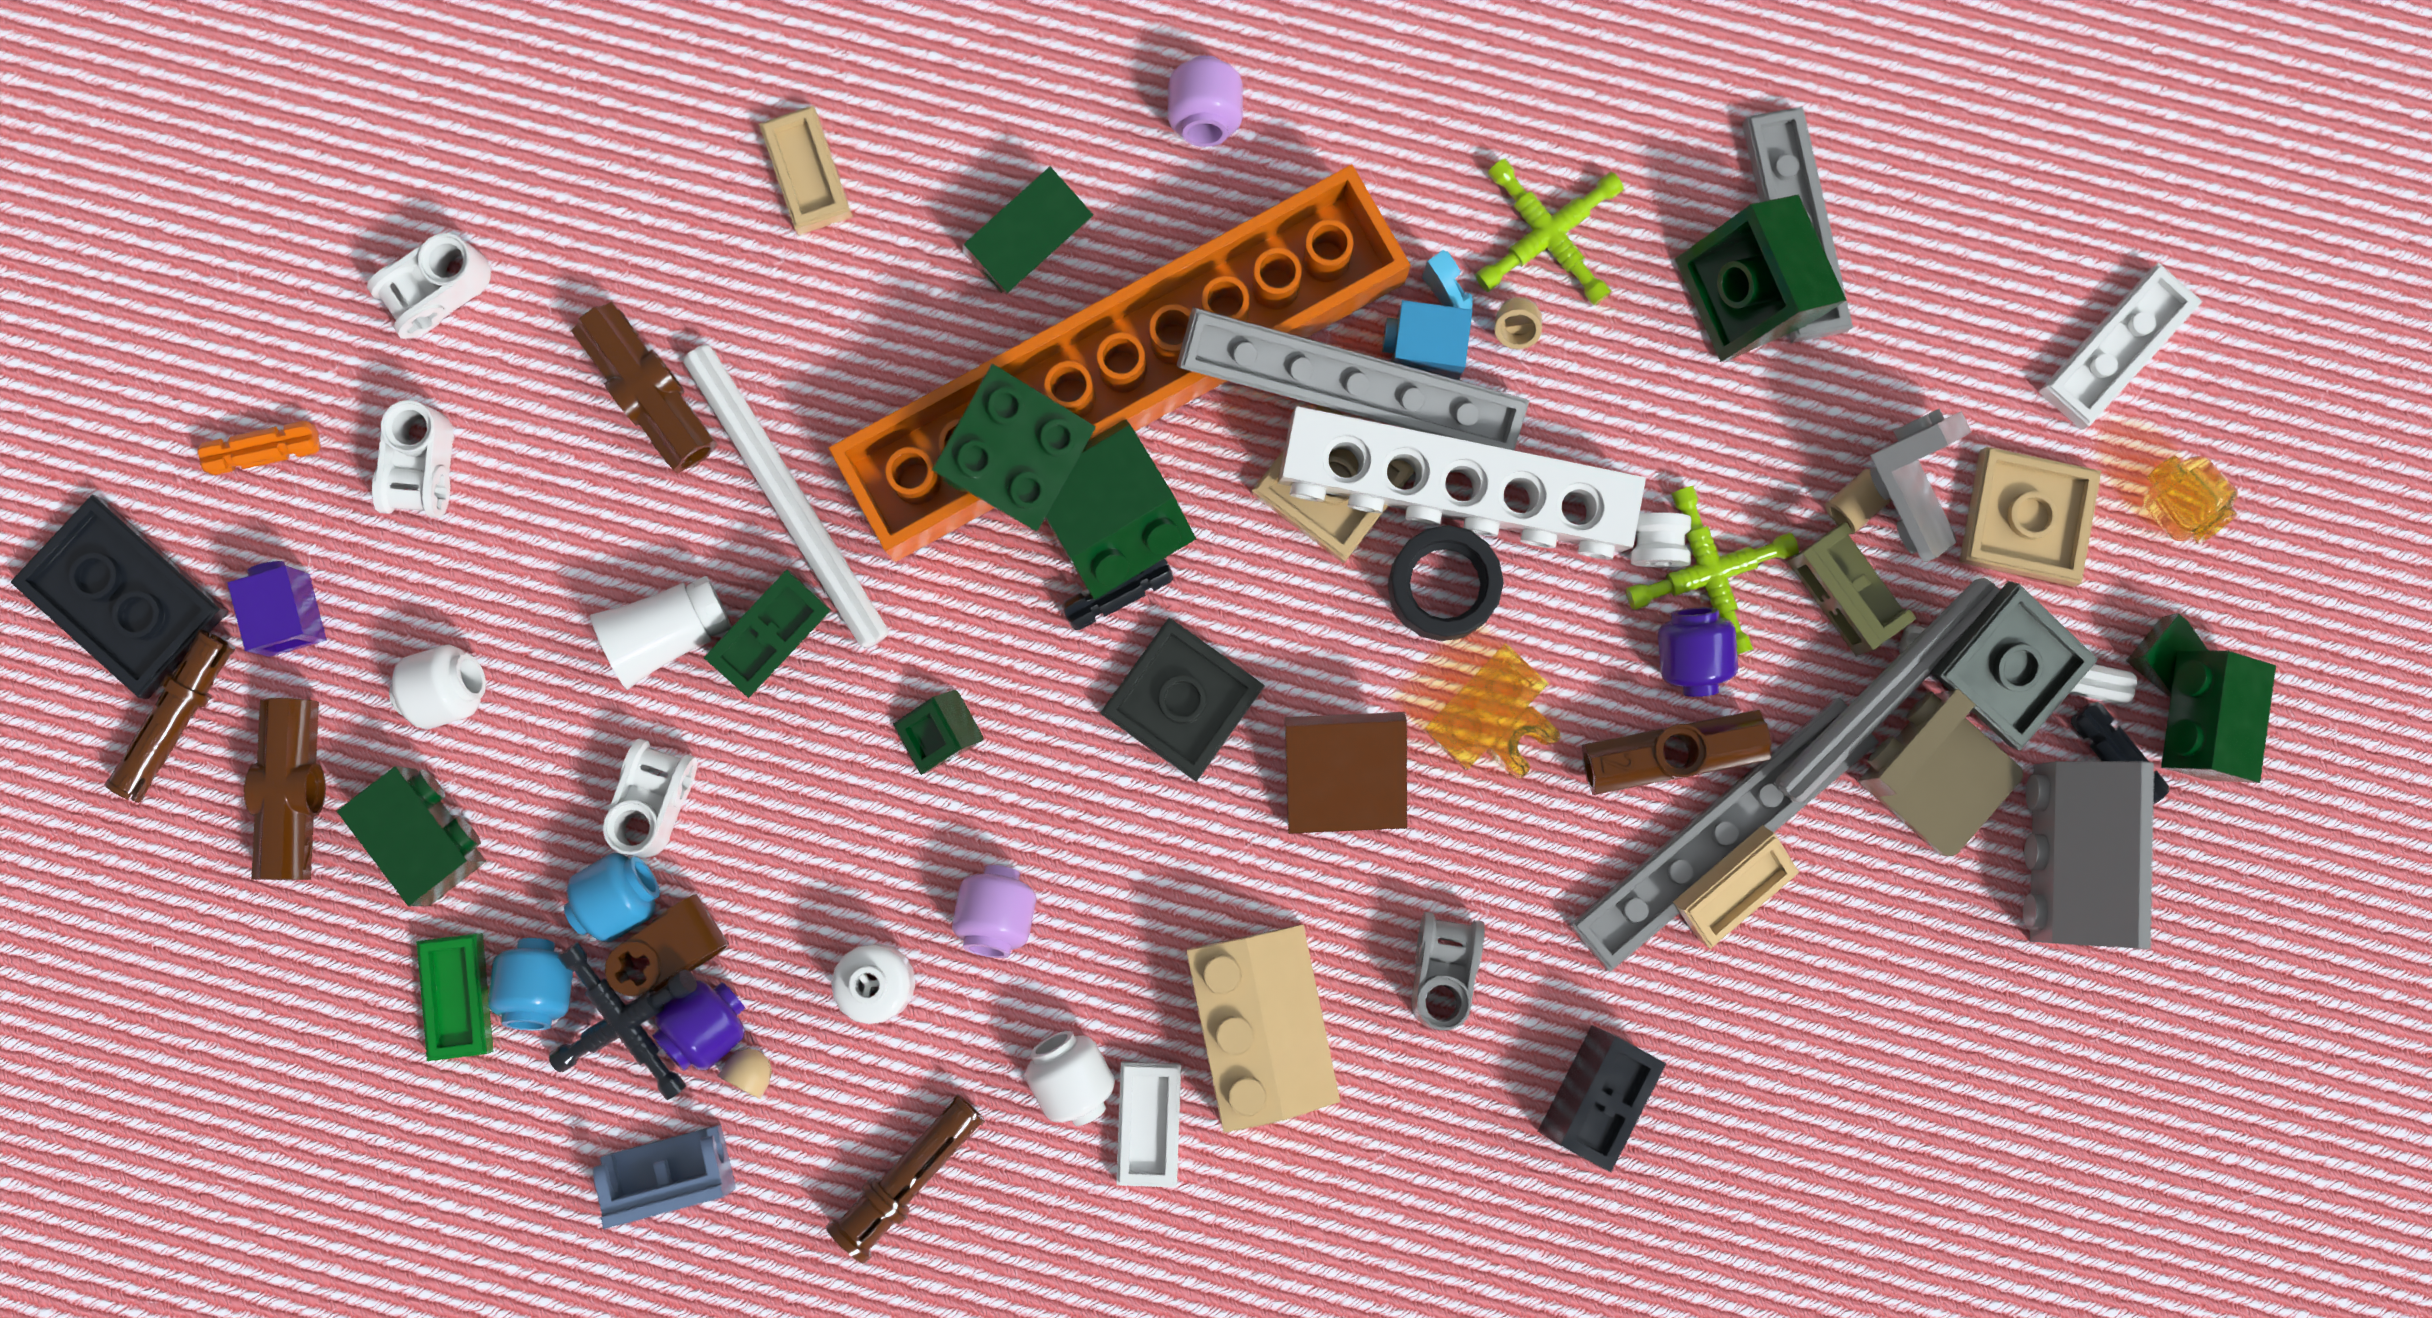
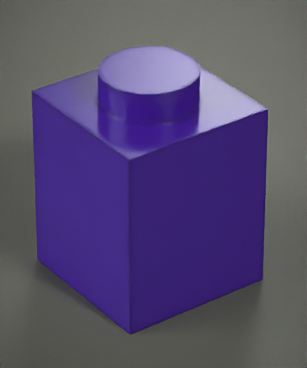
(276, 609)

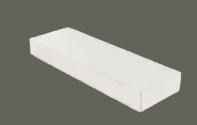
(2120, 346)

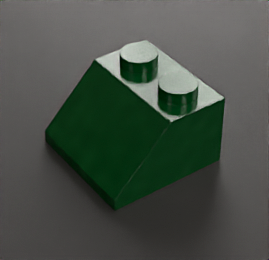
(1760, 276)
(1116, 512)

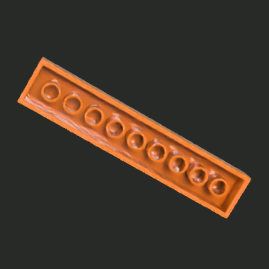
(1119, 357)

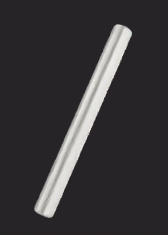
(786, 496)

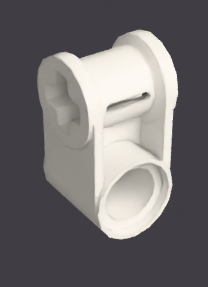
(418, 284)
(413, 465)
(648, 795)

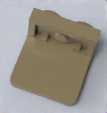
(1941, 773)

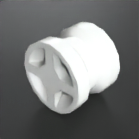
(1661, 540)

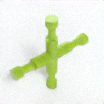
(1549, 231)
(1711, 568)

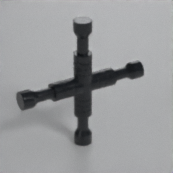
(622, 1021)

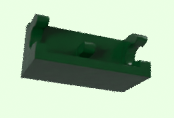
(1026, 231)
(767, 633)

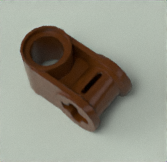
(673, 942)

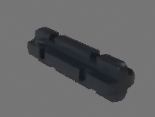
(1083, 609)
(2112, 743)

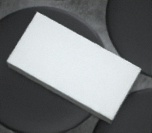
(1148, 1124)

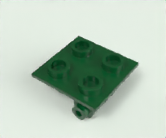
(1013, 448)

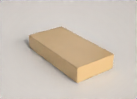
(805, 170)
(1736, 886)

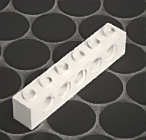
(1609, 496)

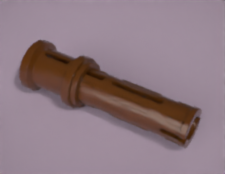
(887, 1199)

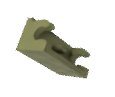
(1850, 591)

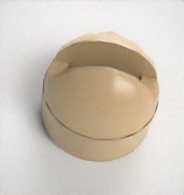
(1522, 324)
(748, 1071)

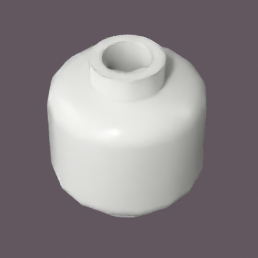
(437, 686)
(893, 976)
(1069, 1078)

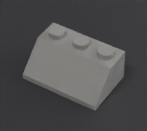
(2090, 853)

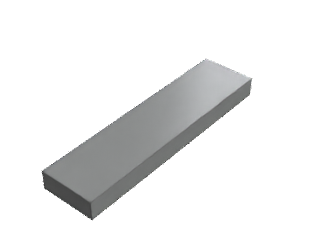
(1787, 167)

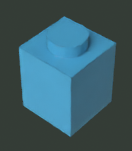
(1429, 338)

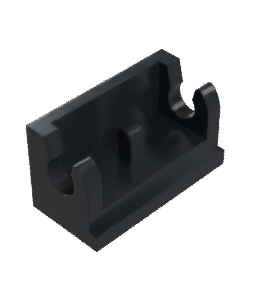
(1601, 1098)

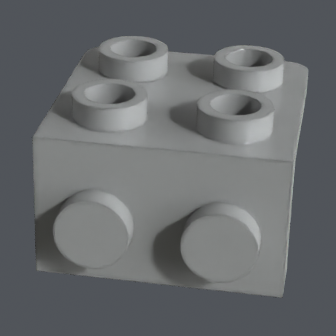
(1902, 479)

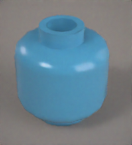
(611, 897)
(529, 985)

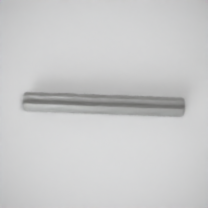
(1884, 693)

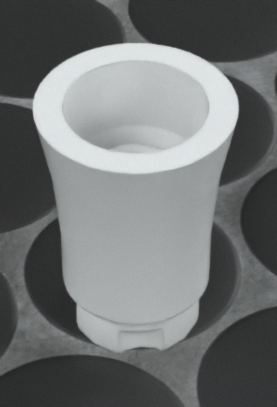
(659, 629)

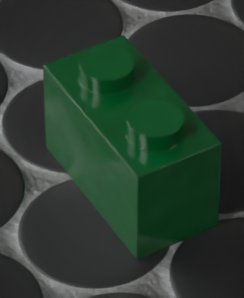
(2218, 716)
(413, 835)

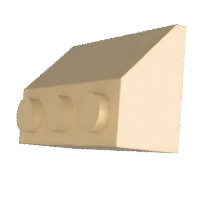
(1263, 1028)

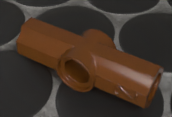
(644, 387)
(1710, 744)
(285, 789)

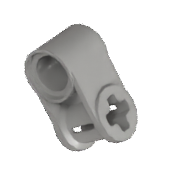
(1446, 966)

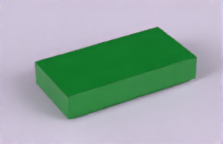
(454, 997)

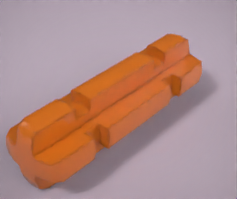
(259, 447)

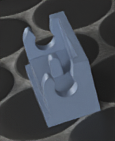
(663, 1176)

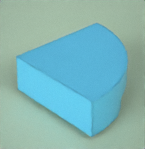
(1440, 277)

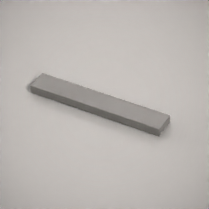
(1349, 381)
(1645, 897)

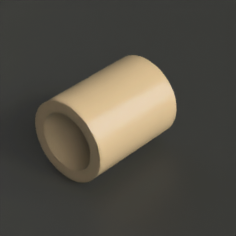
(1856, 502)

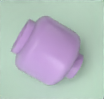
(1205, 101)
(994, 912)

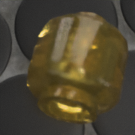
(2190, 498)

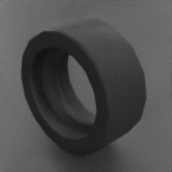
(1471, 547)

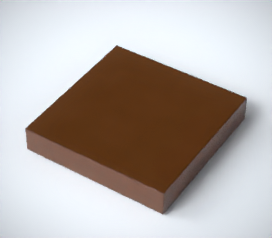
(1346, 772)

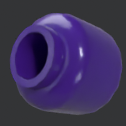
(1698, 651)
(700, 1026)

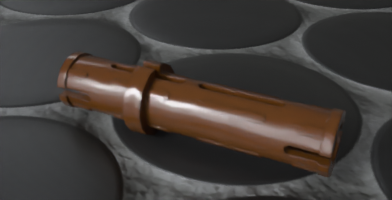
(163, 727)

